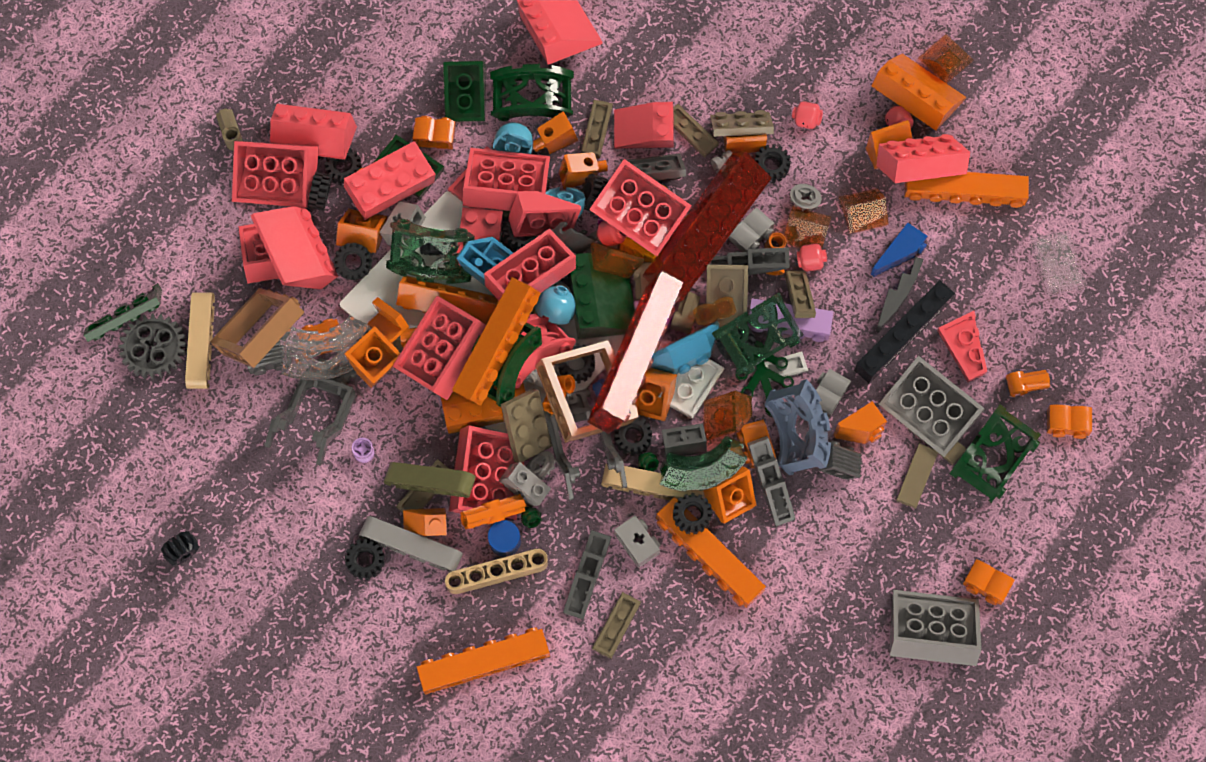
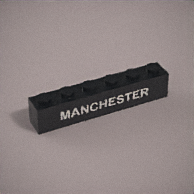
(904, 332)

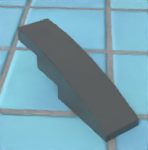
(758, 260)
(896, 298)
(771, 481)
(587, 574)

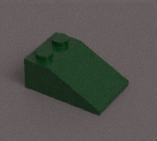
(465, 90)

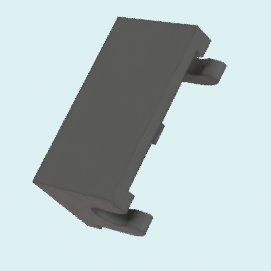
(575, 241)
(685, 440)

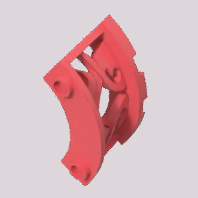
(553, 343)

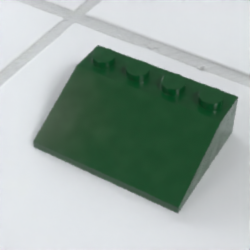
(601, 300)

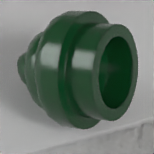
(648, 461)
(531, 517)

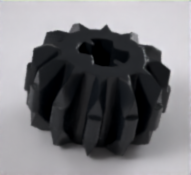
(180, 548)

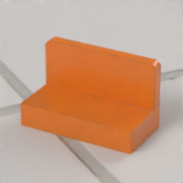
(388, 320)

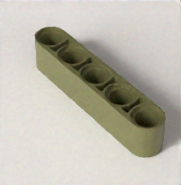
(430, 479)

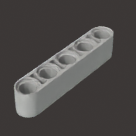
(409, 543)

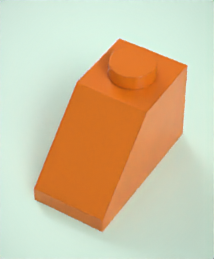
(425, 521)

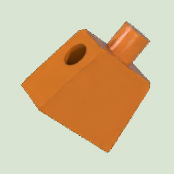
(555, 134)
(578, 166)

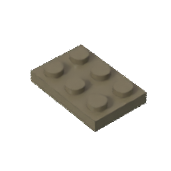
(741, 123)
(728, 281)
(526, 425)

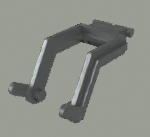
(336, 386)
(581, 411)

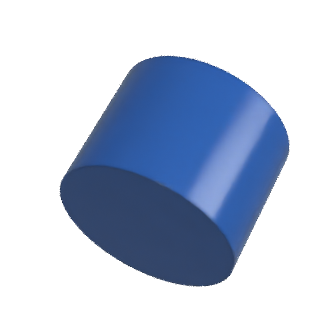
(504, 538)

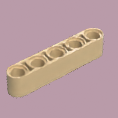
(199, 340)
(643, 483)
(485, 570)

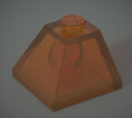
(945, 59)
(726, 414)

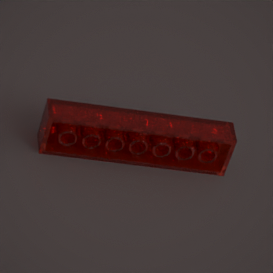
(710, 221)
(635, 353)

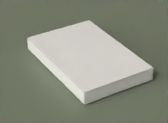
(694, 387)

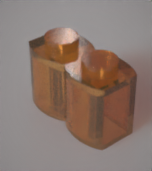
(720, 308)

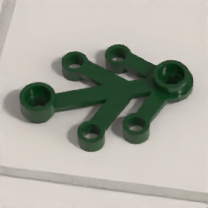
(763, 374)

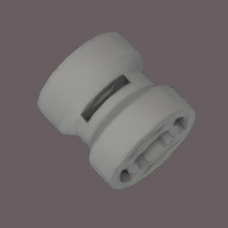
(718, 162)

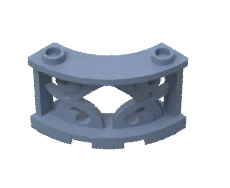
(785, 414)

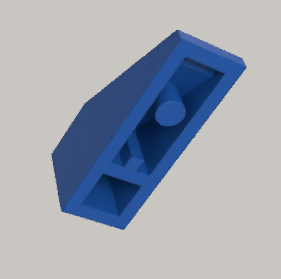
(903, 248)

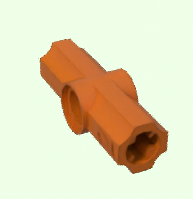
(492, 511)

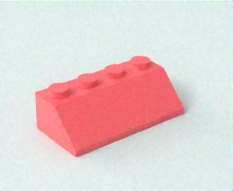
(313, 127)

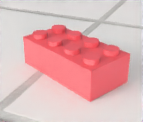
(922, 158)
(389, 180)
(536, 264)

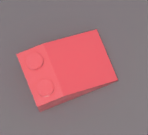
(644, 126)
(538, 212)
(254, 256)

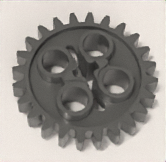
(170, 349)

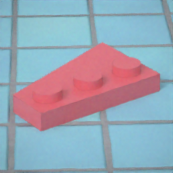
(963, 342)

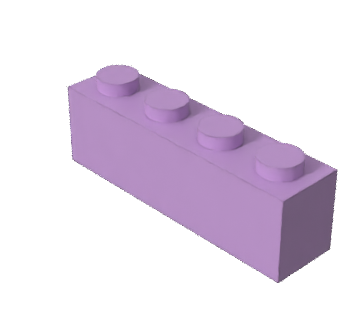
(815, 328)

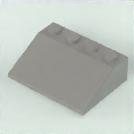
(931, 406)
(935, 628)

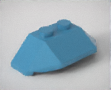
(482, 255)
(686, 352)

